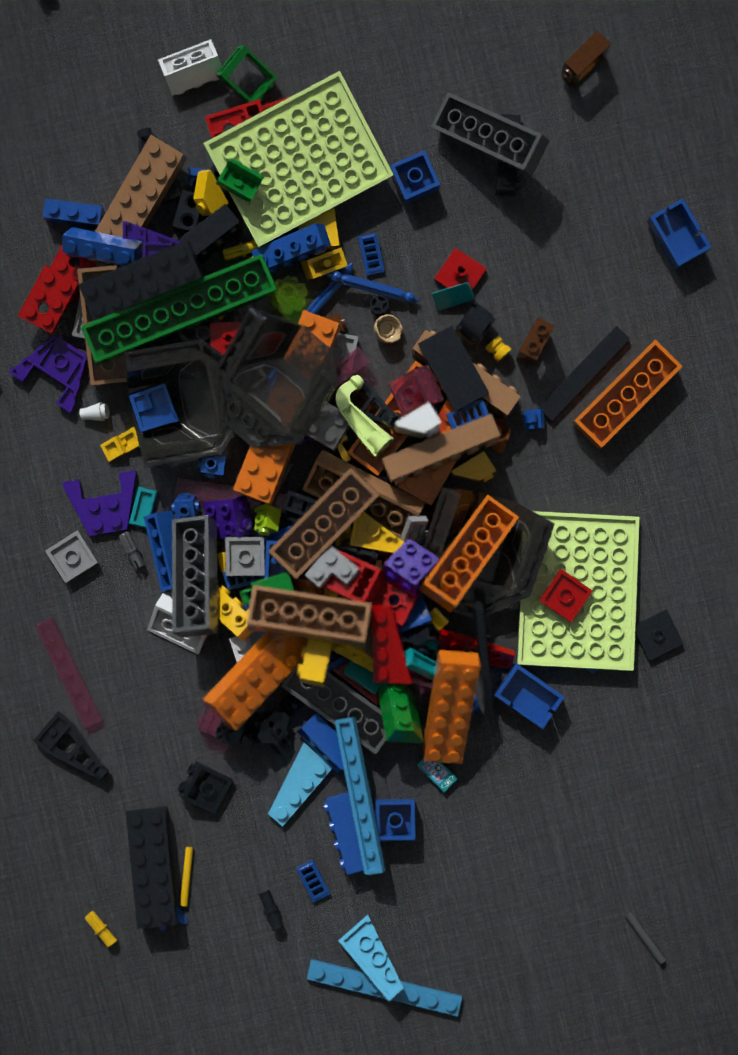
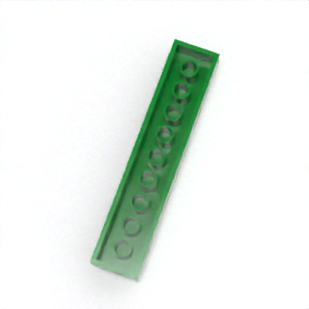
(179, 309)

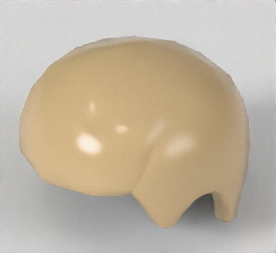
(388, 329)

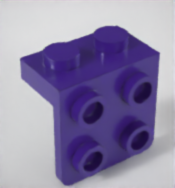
(231, 516)
(409, 566)

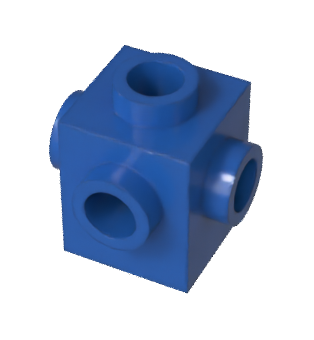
(217, 470)
(186, 506)

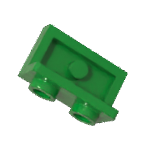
(240, 180)

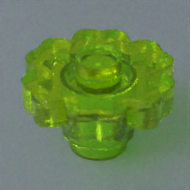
(289, 295)

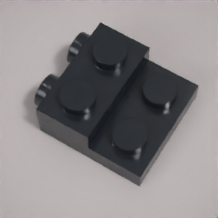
(239, 737)
(204, 787)

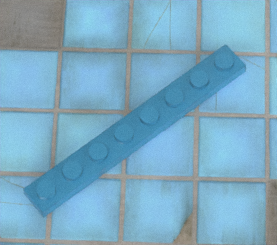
(360, 795)
(360, 982)

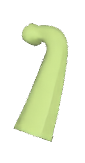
(369, 432)

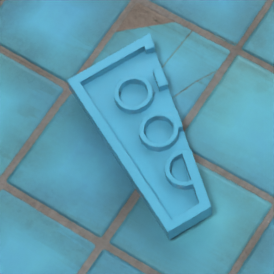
(300, 782)
(369, 953)

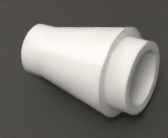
(95, 412)

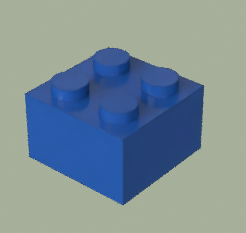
(415, 177)
(395, 819)

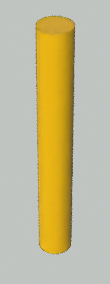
(186, 876)

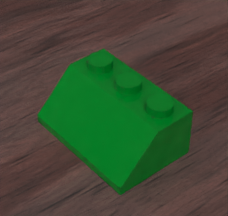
(399, 713)

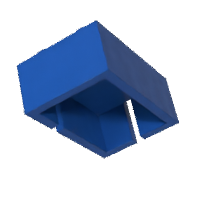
(677, 234)
(528, 695)

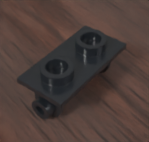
(363, 554)

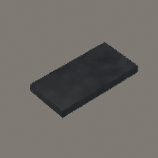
(453, 368)

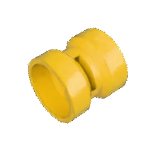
(498, 348)

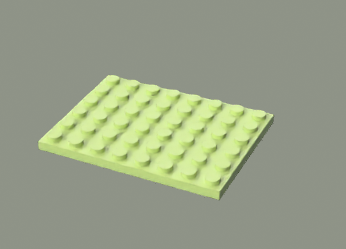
(311, 156)
(603, 557)

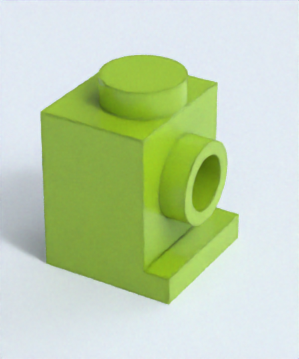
(267, 519)

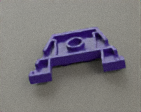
(152, 241)
(59, 361)
(106, 512)

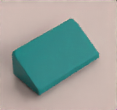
(453, 296)
(361, 677)

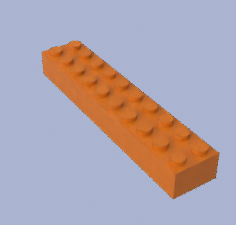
(266, 465)

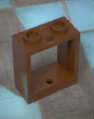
(585, 58)
(535, 342)

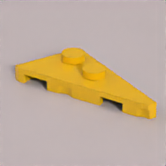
(373, 535)

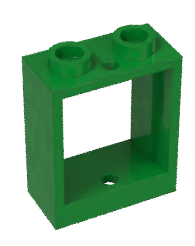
(233, 61)

